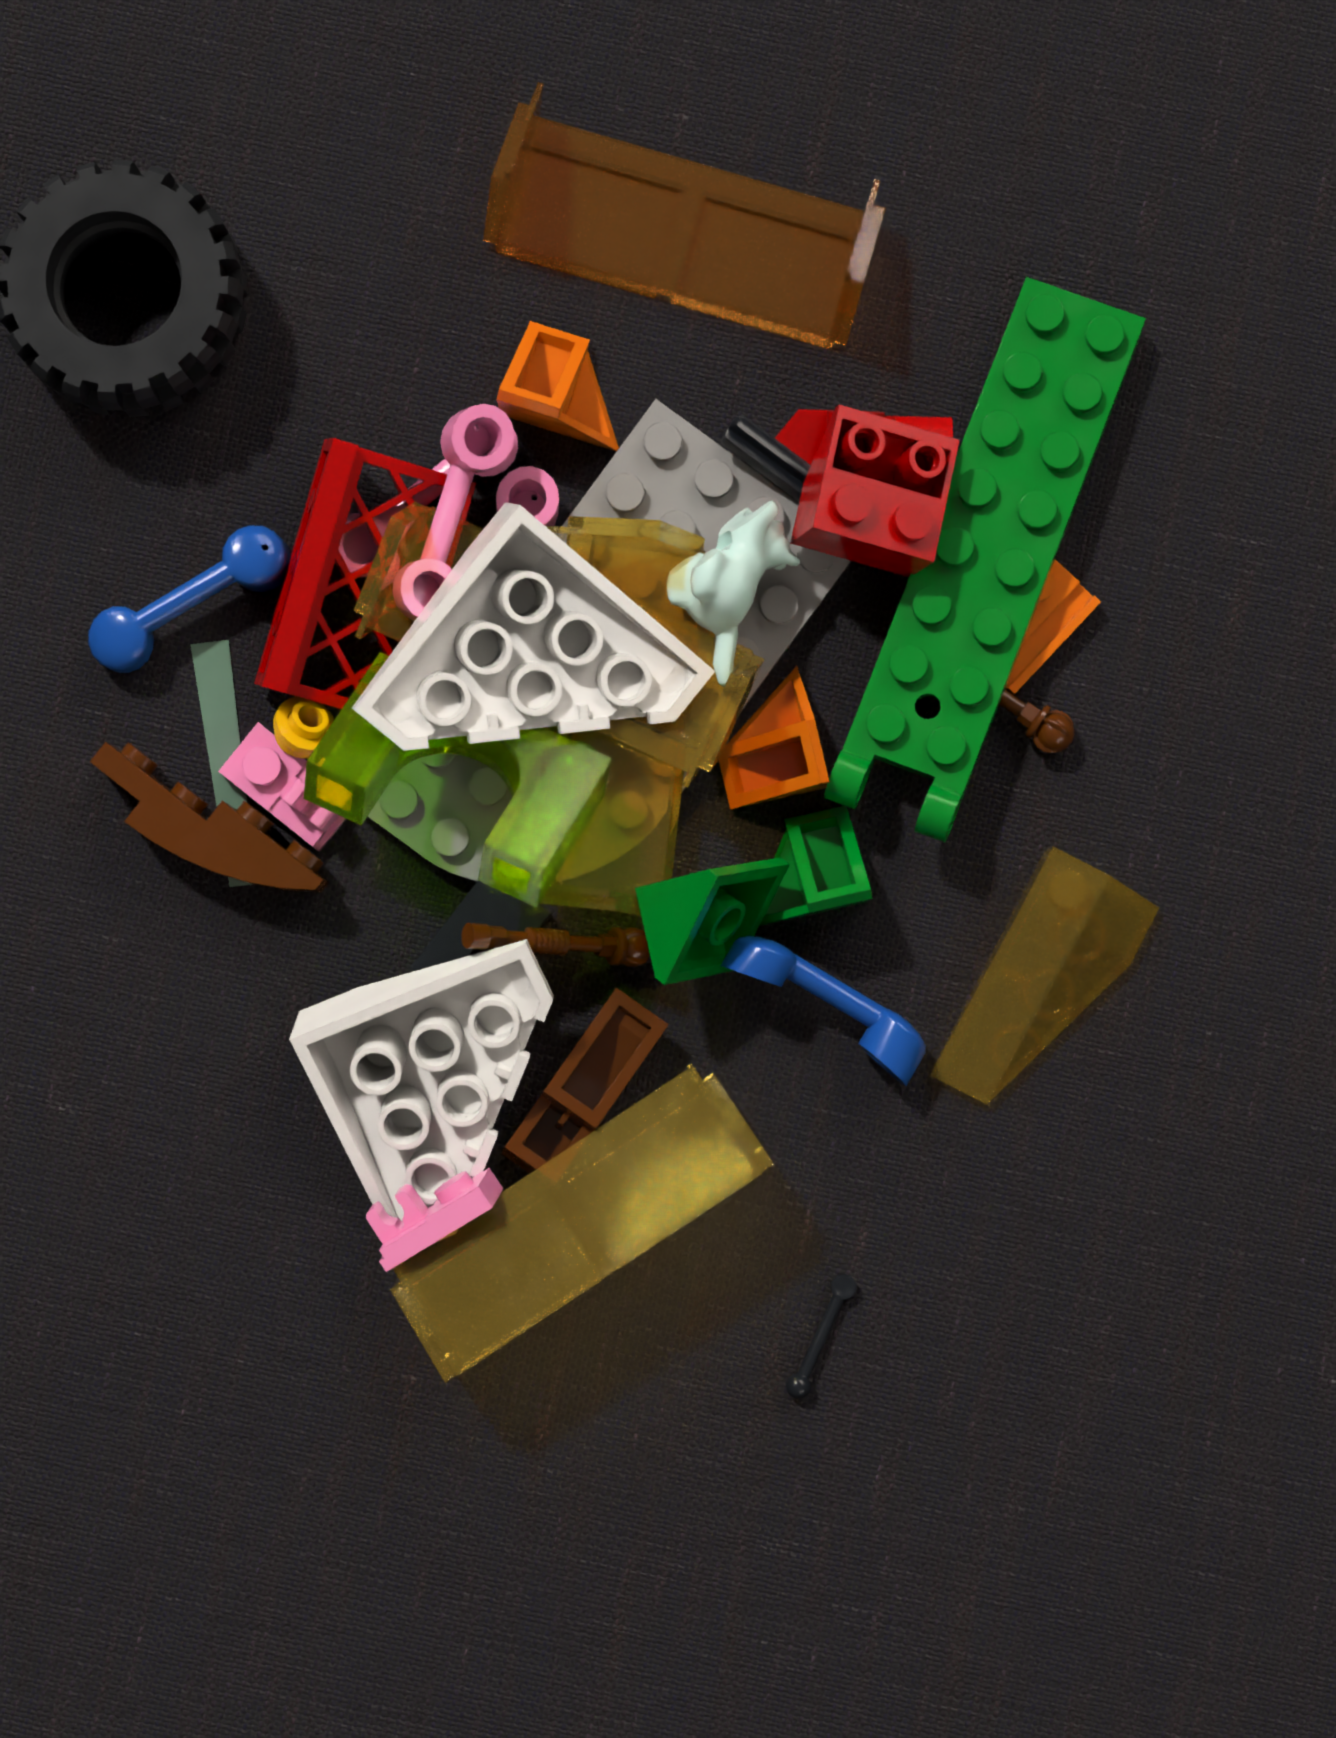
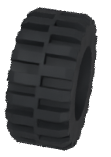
(74, 221)

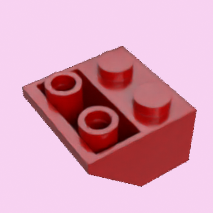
(876, 492)

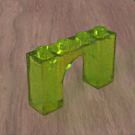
(549, 776)

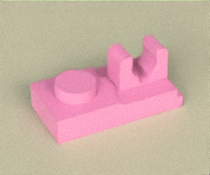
(278, 786)
(457, 1204)

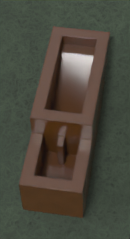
(586, 1082)

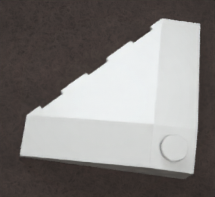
(527, 643)
(423, 1066)

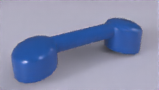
(125, 638)
(888, 1036)

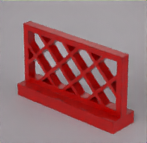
(313, 561)

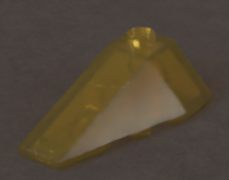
(1052, 960)

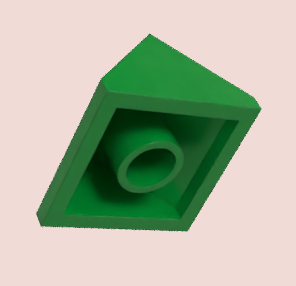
(701, 914)

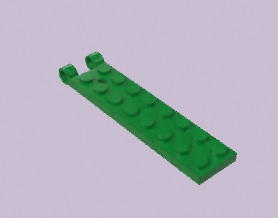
(995, 548)

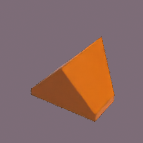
(556, 387)
(775, 750)

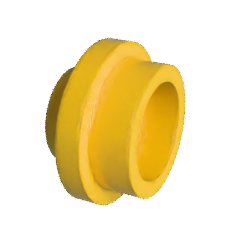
(295, 736)

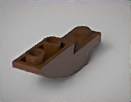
(227, 842)

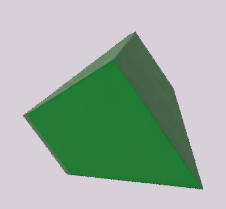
(823, 867)

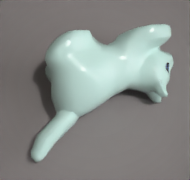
(723, 582)

